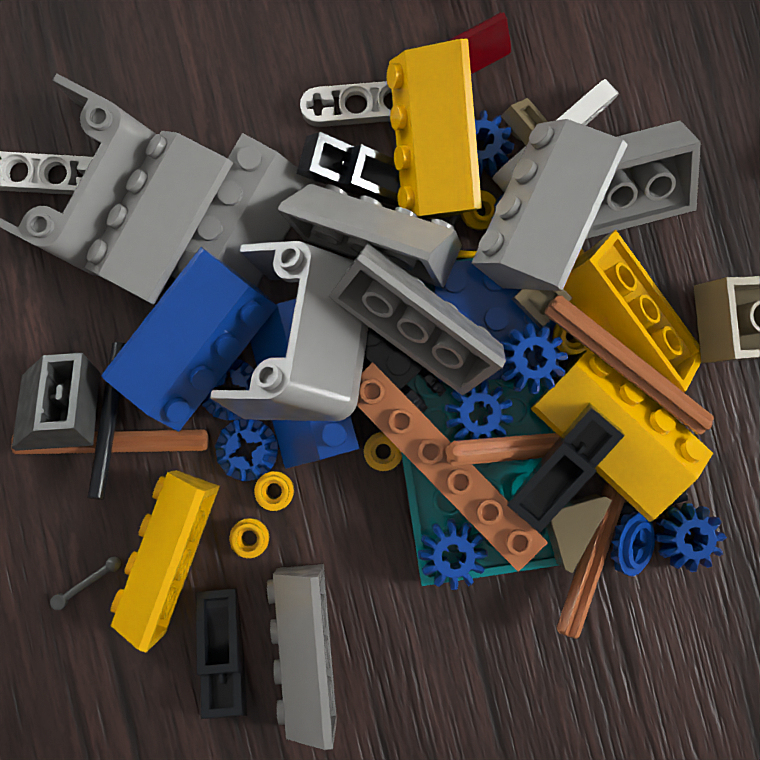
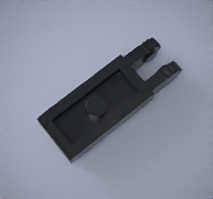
(399, 368)

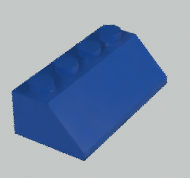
(189, 340)
(298, 439)

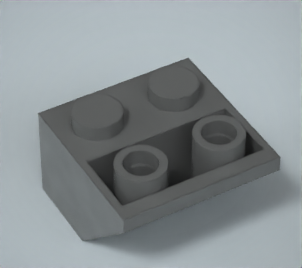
(57, 403)

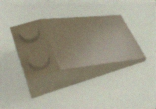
(728, 319)

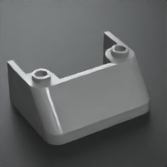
(101, 187)
(324, 346)

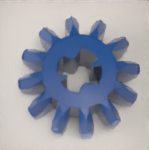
(495, 142)
(544, 354)
(490, 421)
(704, 539)
(441, 564)

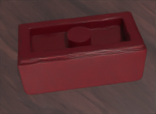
(487, 41)

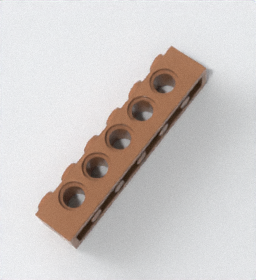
(459, 484)

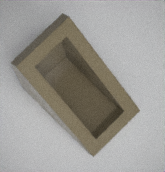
(574, 528)

